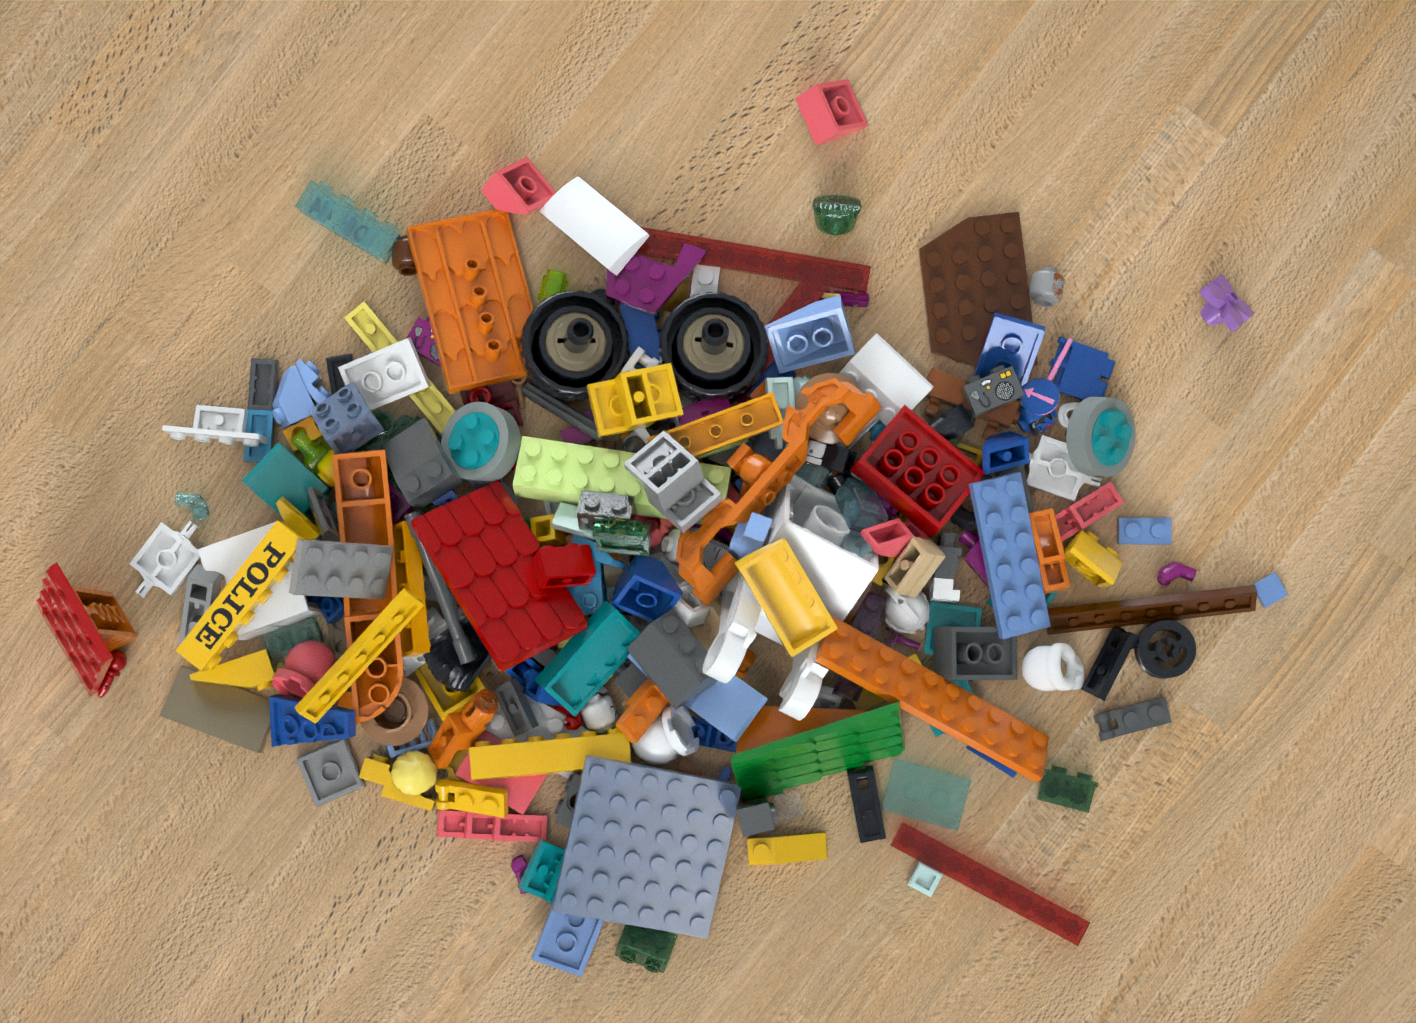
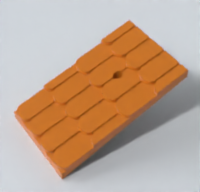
(473, 296)

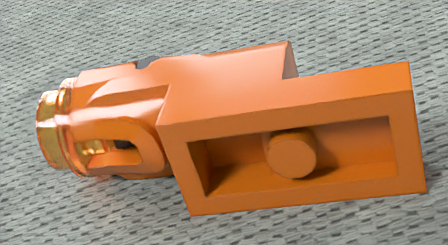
(463, 729)

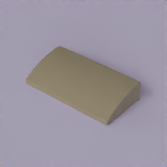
(219, 711)

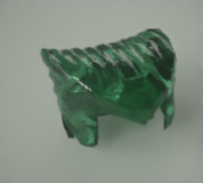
(836, 213)

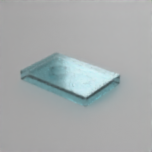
(926, 794)

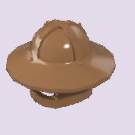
(824, 425)
(403, 717)

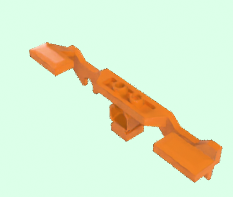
(767, 479)

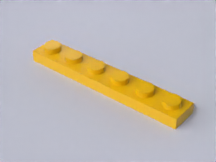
(359, 656)

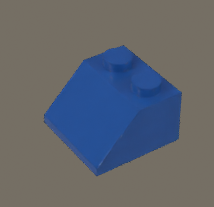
(646, 589)

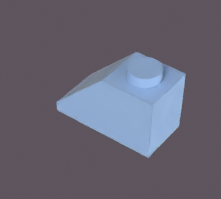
(292, 399)

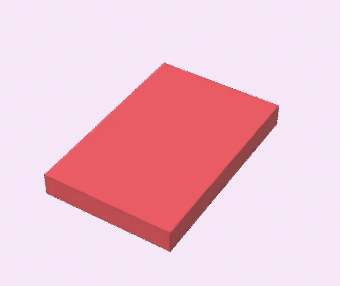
(520, 789)

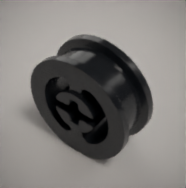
(1184, 641)

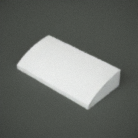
(595, 224)

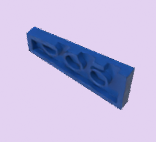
(292, 728)

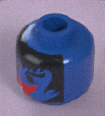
(1035, 423)

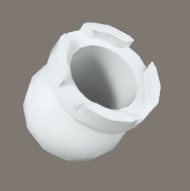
(667, 737)

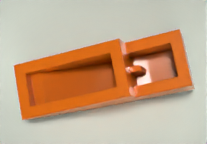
(1049, 551)

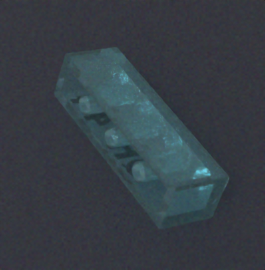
(348, 221)

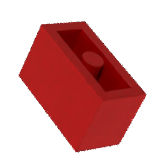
(563, 566)

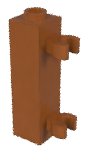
(948, 392)

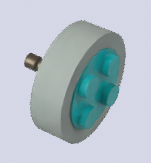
(1100, 436)
(481, 442)

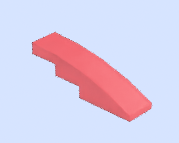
(1088, 510)
(480, 826)

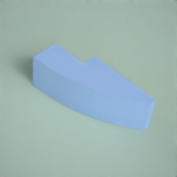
(749, 536)

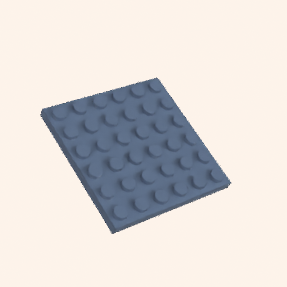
(646, 846)

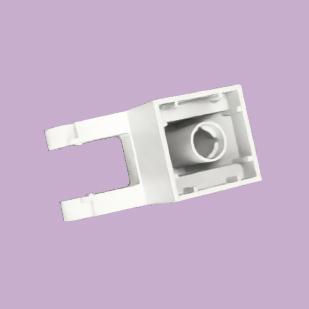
(837, 566)

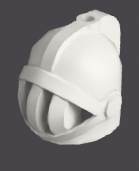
(906, 612)

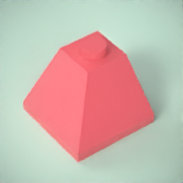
(518, 188)

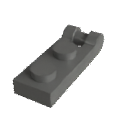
(1133, 718)

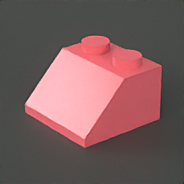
(831, 111)

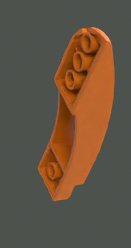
(367, 519)

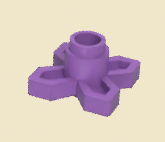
(1223, 305)

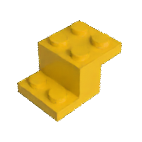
(634, 400)

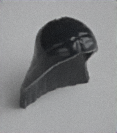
(445, 663)

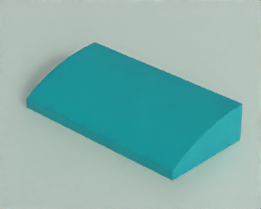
(588, 659)

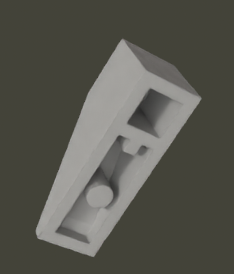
(200, 593)

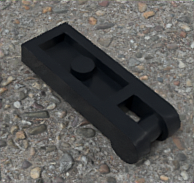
(1109, 662)
(866, 805)

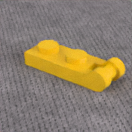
(471, 798)

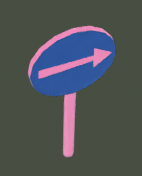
(1042, 394)

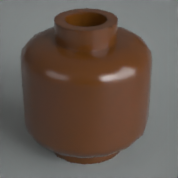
(402, 257)

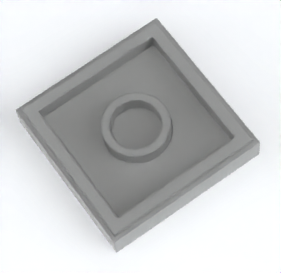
(330, 772)

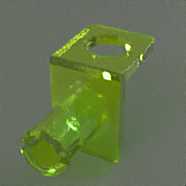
(309, 450)

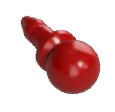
(118, 663)

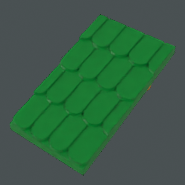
(788, 752)

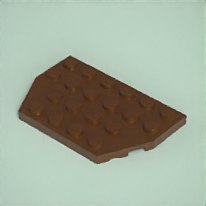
(968, 278)

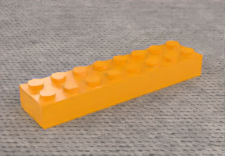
(728, 426)
(411, 577)

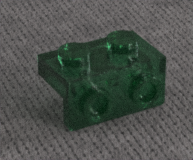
(622, 536)
(1067, 790)
(646, 947)

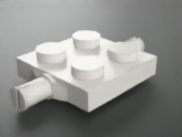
(1054, 472)
(166, 559)

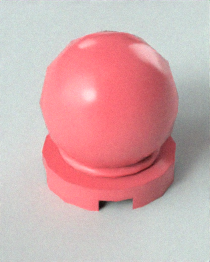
(303, 668)

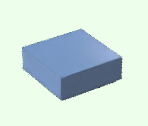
(1270, 590)

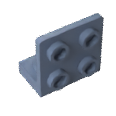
(346, 420)

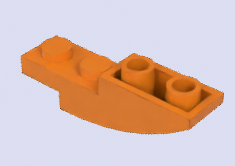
(641, 711)

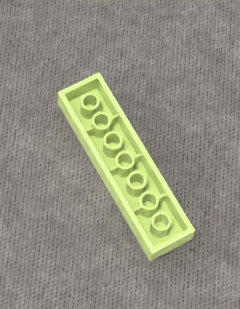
(562, 470)

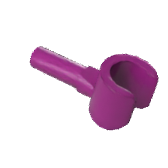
(902, 640)
(519, 864)

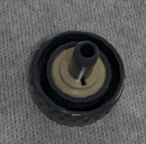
(573, 344)
(714, 346)

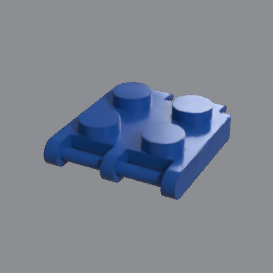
(1082, 370)

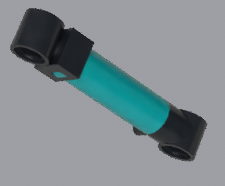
(949, 425)

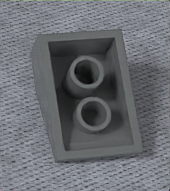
(420, 465)
(974, 654)

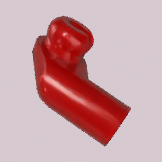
(573, 723)

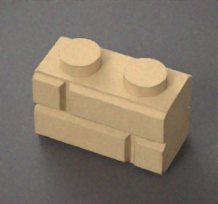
(914, 566)

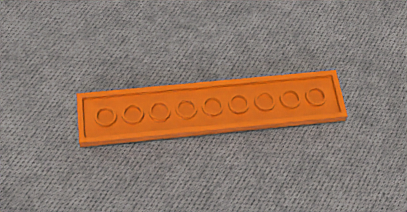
(934, 699)

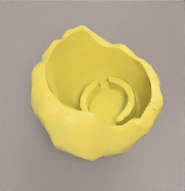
(414, 773)

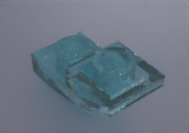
(283, 640)

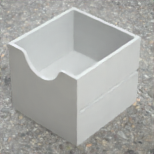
(281, 607)

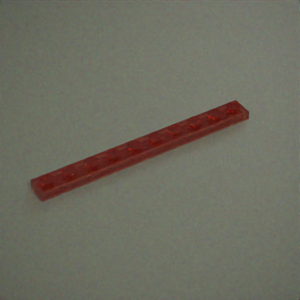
(757, 259)

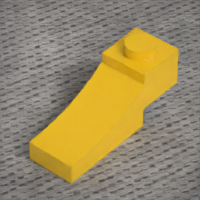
(378, 771)

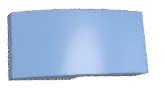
(310, 379)

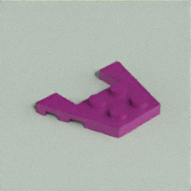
(649, 283)

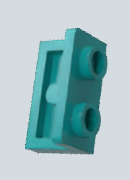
(543, 871)

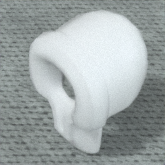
(1043, 668)

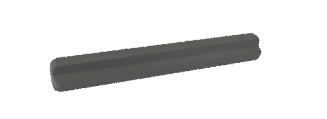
(561, 410)

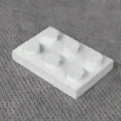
(386, 374)

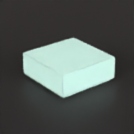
(925, 879)

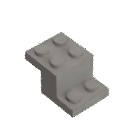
(673, 481)

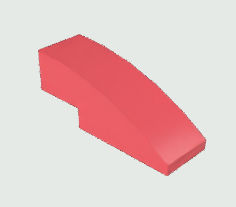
(891, 537)

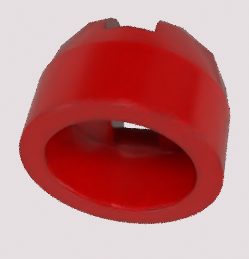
(486, 395)

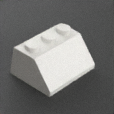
(887, 377)

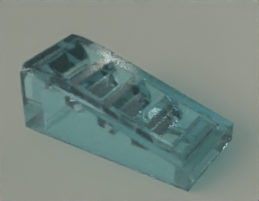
(815, 474)

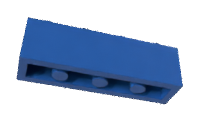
(641, 332)

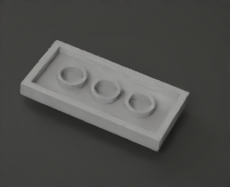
(340, 569)

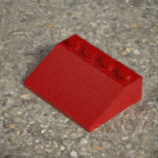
(917, 471)

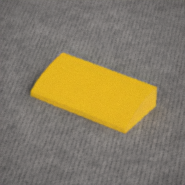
(786, 596)

